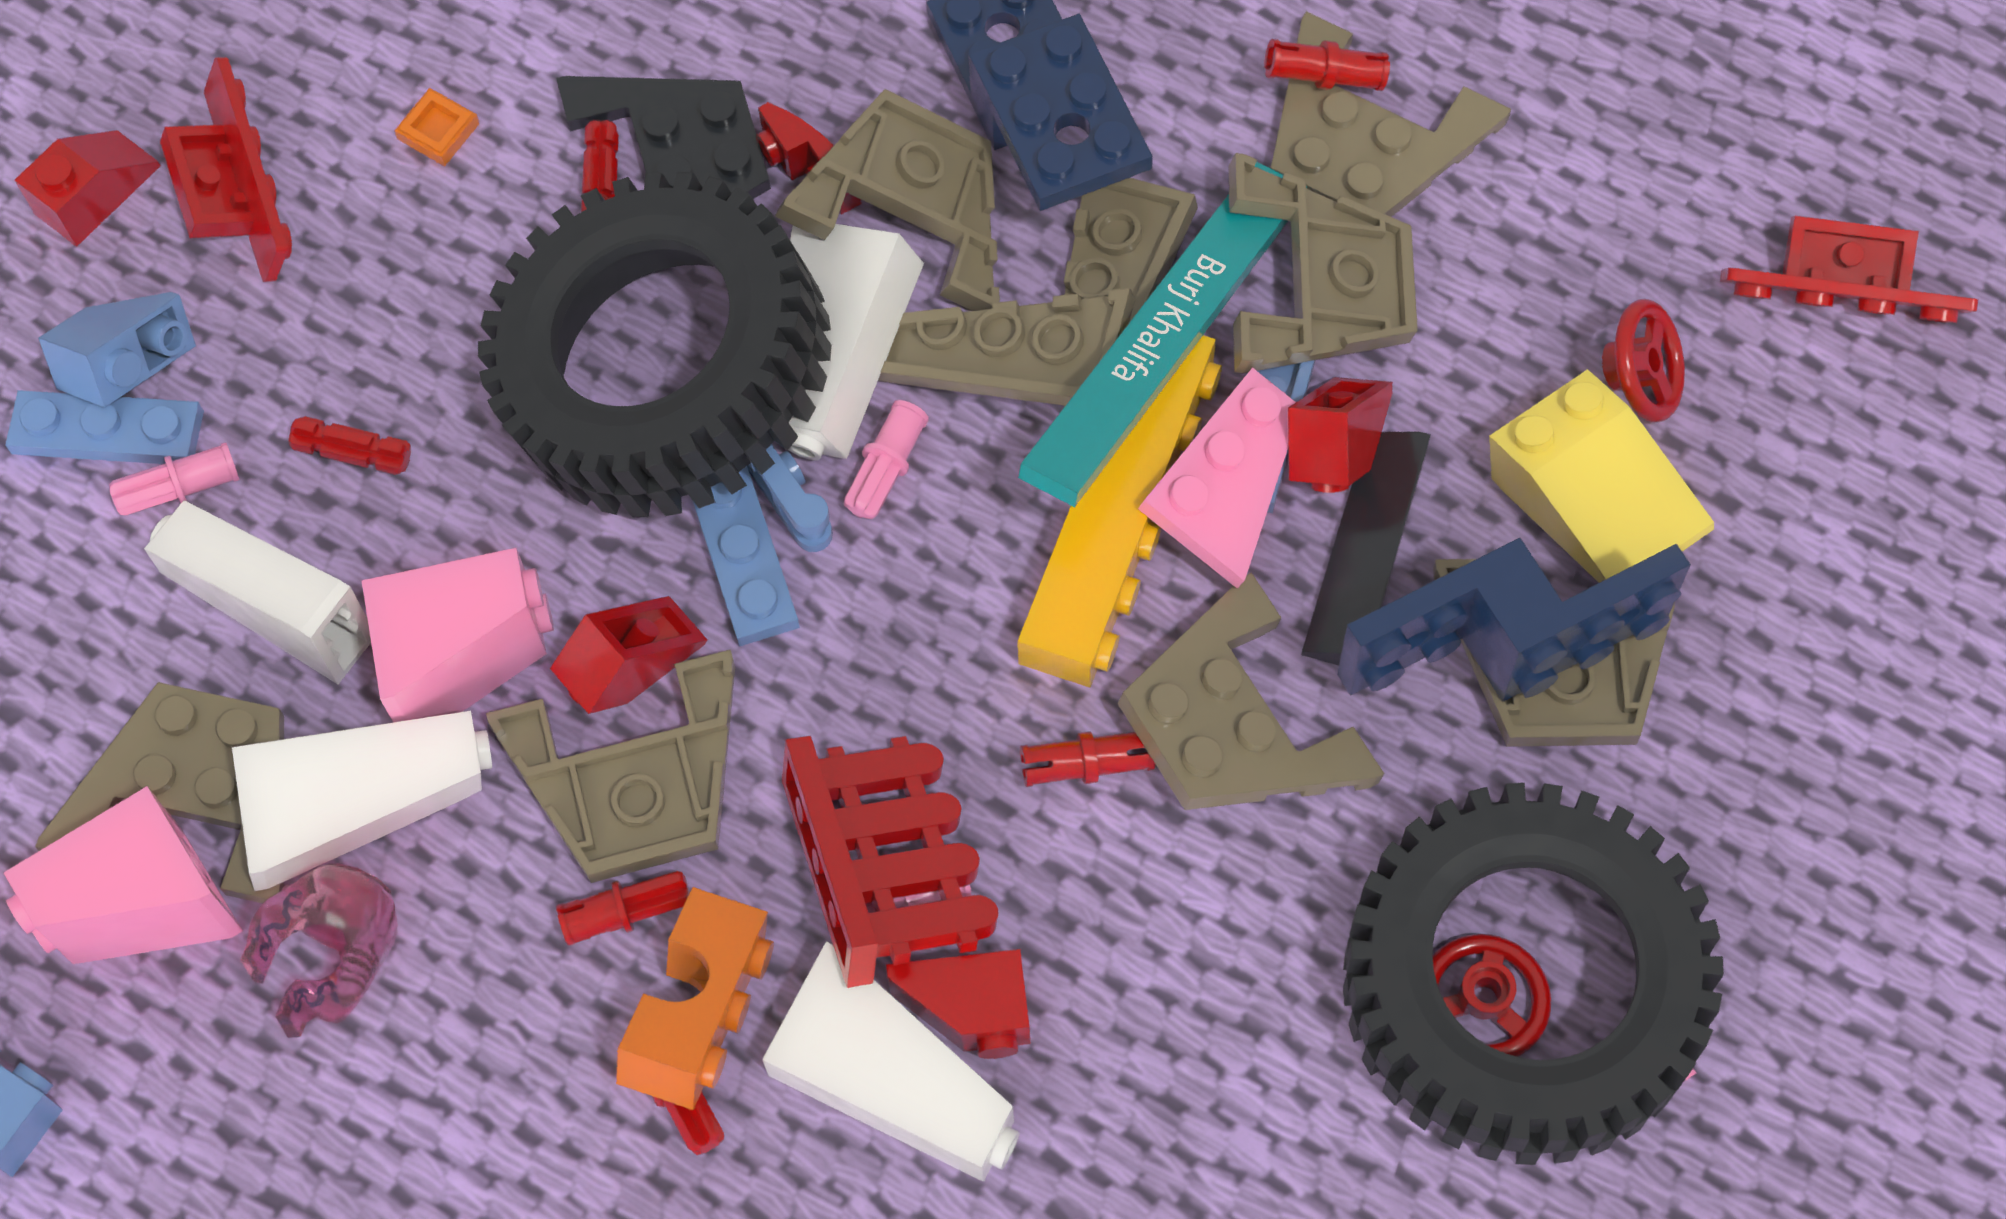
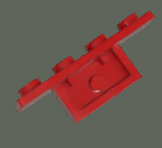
(222, 175)
(1849, 262)

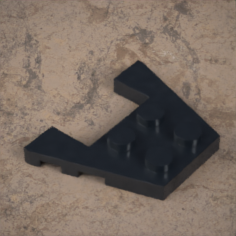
(677, 125)

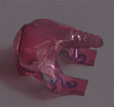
(339, 910)

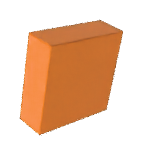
(437, 127)

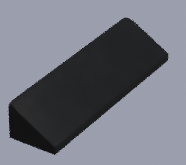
(1366, 542)

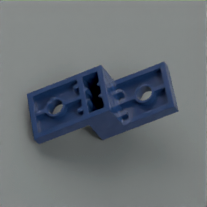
(1036, 87)
(1511, 621)

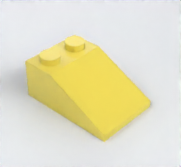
(1595, 479)

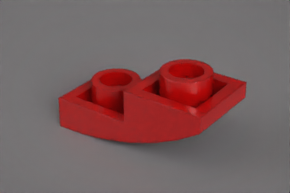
(794, 145)

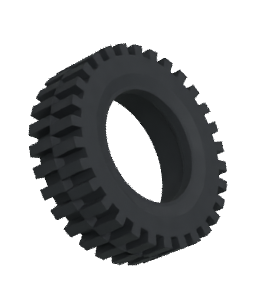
(714, 420)
(1499, 1096)

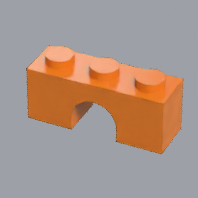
(677, 1045)

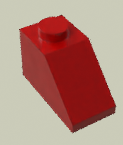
(84, 181)
(1337, 432)
(625, 652)
(968, 999)

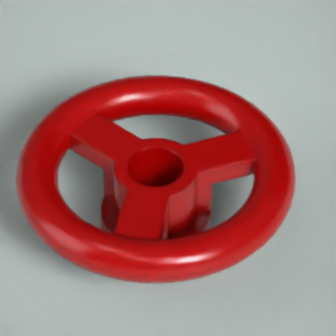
(1638, 362)
(1498, 978)

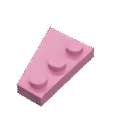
(1226, 479)

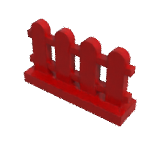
(849, 884)

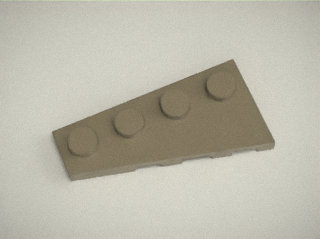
(1127, 239)
(1011, 349)

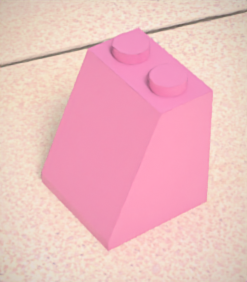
(454, 632)
(119, 887)

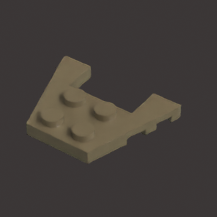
(1364, 150)
(919, 172)
(1347, 274)
(1583, 705)
(1214, 728)
(184, 754)
(639, 797)

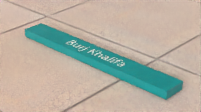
(1148, 353)

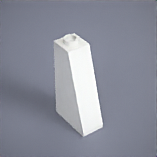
(865, 290)
(263, 589)
(348, 787)
(888, 1071)

